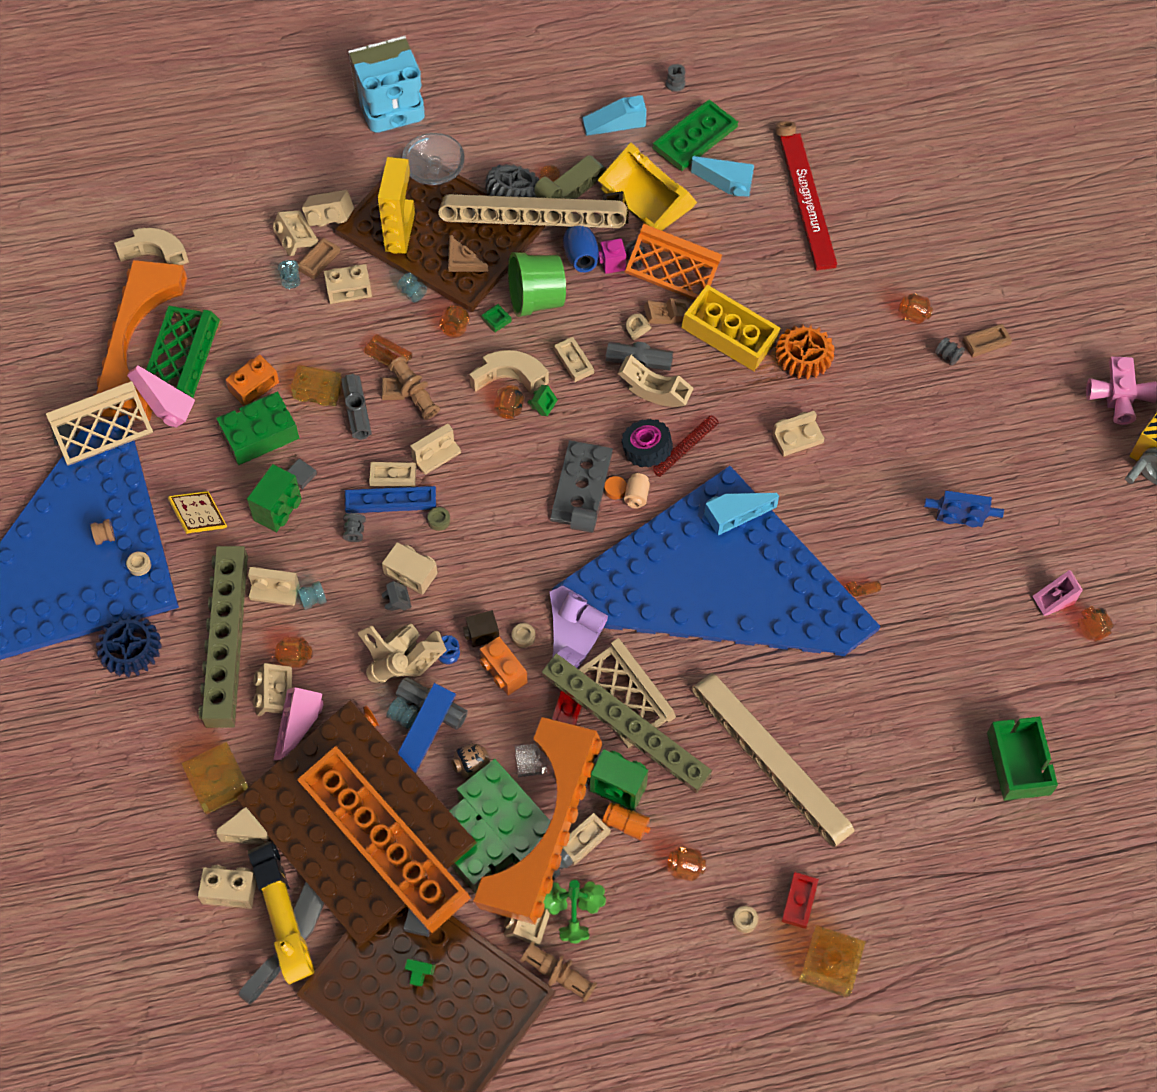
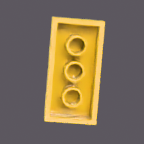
(730, 327)

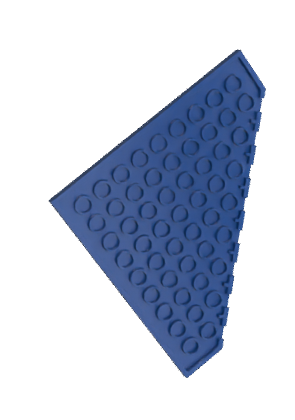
(53, 571)
(730, 586)

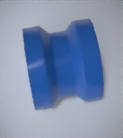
(450, 643)

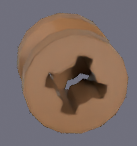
(102, 532)

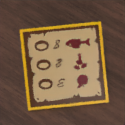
(197, 512)

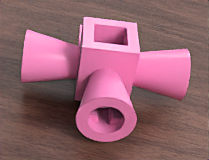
(1121, 390)

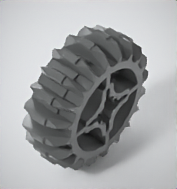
(510, 182)

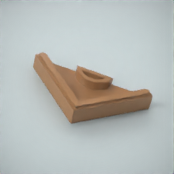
(463, 259)

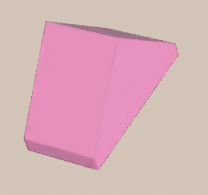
(1058, 594)

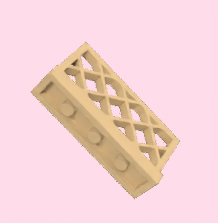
(95, 404)
(637, 677)

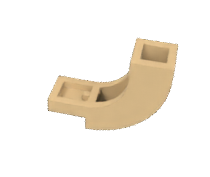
(510, 365)

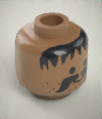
(469, 760)

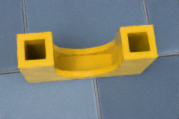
(395, 210)

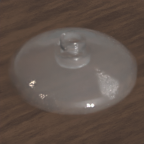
(434, 158)

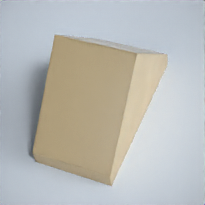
(243, 829)

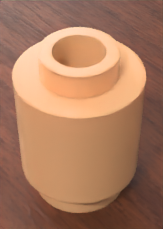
(637, 490)

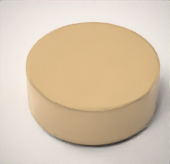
(138, 563)
(523, 635)
(745, 919)

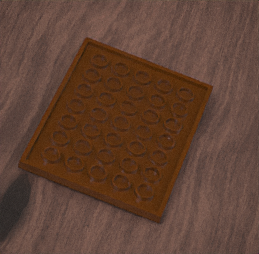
(429, 241)
(320, 848)
(433, 1035)

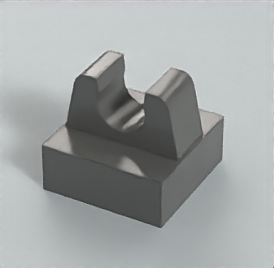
(398, 597)

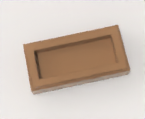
(318, 258)
(987, 340)

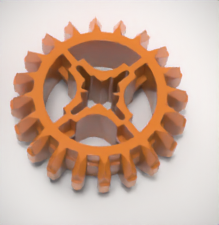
(817, 356)

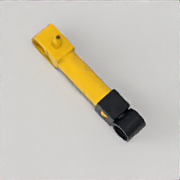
(273, 884)

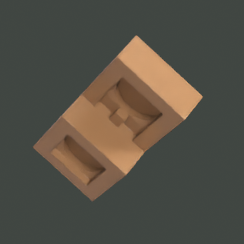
(666, 313)

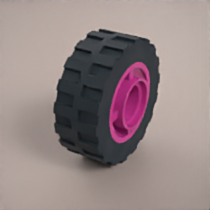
(647, 443)

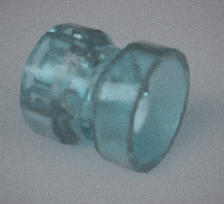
(414, 289)
(312, 595)
(402, 712)

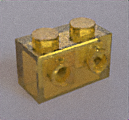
(316, 385)

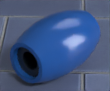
(581, 248)

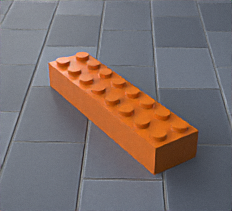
(384, 839)

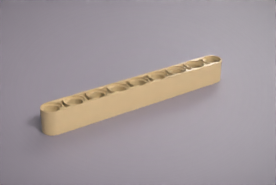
(542, 206)
(773, 760)

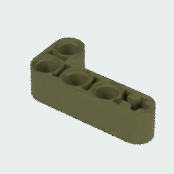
(573, 182)

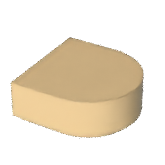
(637, 326)

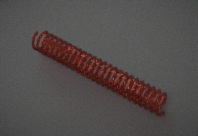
(687, 439)

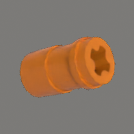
(628, 821)

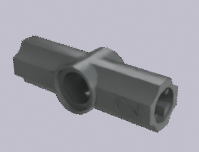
(642, 352)
(357, 416)
(416, 695)

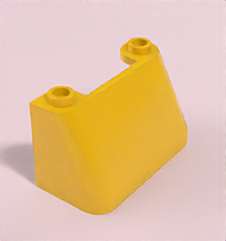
(646, 189)

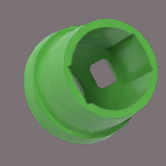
(535, 282)

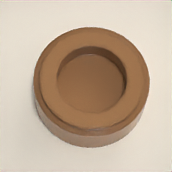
(785, 128)

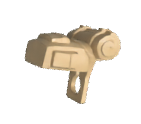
(389, 653)

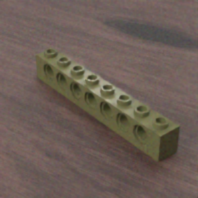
(224, 713)
(627, 723)

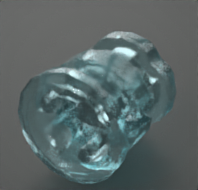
(289, 273)

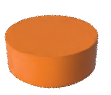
(615, 487)

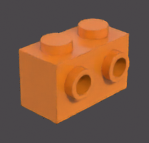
(252, 380)
(503, 666)

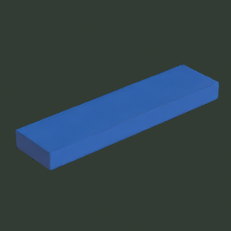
(390, 499)
(426, 726)

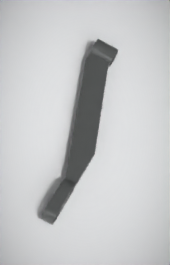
(306, 914)

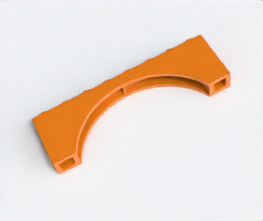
(146, 288)
(523, 887)

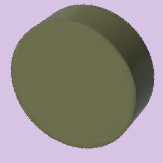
(438, 518)

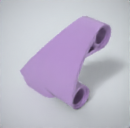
(574, 625)

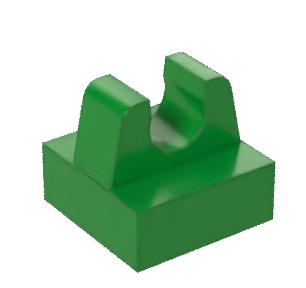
(543, 400)
(419, 970)

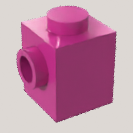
(612, 256)

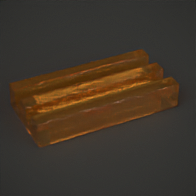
(383, 354)

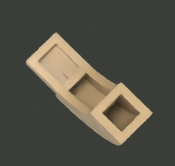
(152, 242)
(654, 387)

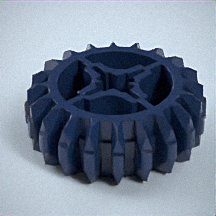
(119, 638)

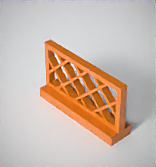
(675, 246)

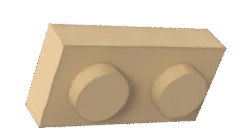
(573, 359)
(392, 474)
(586, 838)

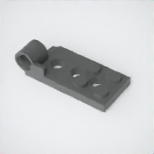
(583, 517)

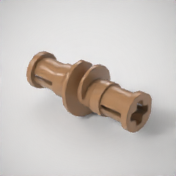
(413, 388)
(558, 971)

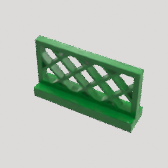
(195, 354)

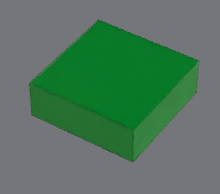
(496, 318)

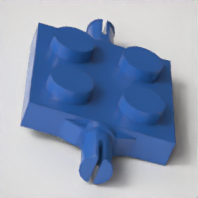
(963, 508)

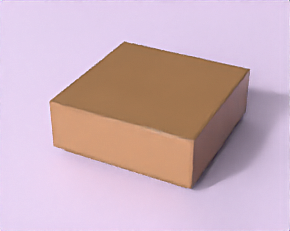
(391, 389)

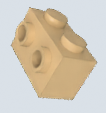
(328, 208)
(348, 283)
(410, 568)
(227, 887)

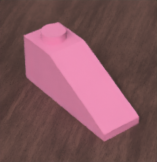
(164, 400)
(298, 715)

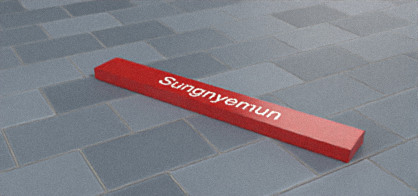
(808, 202)

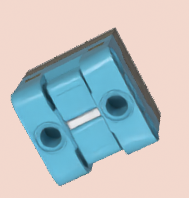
(387, 84)

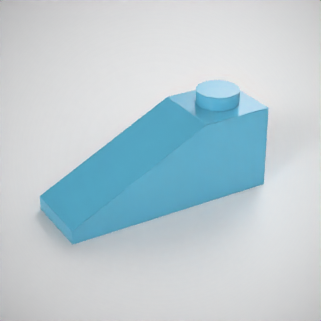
(617, 116)
(728, 176)
(735, 509)

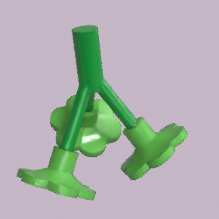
(590, 899)

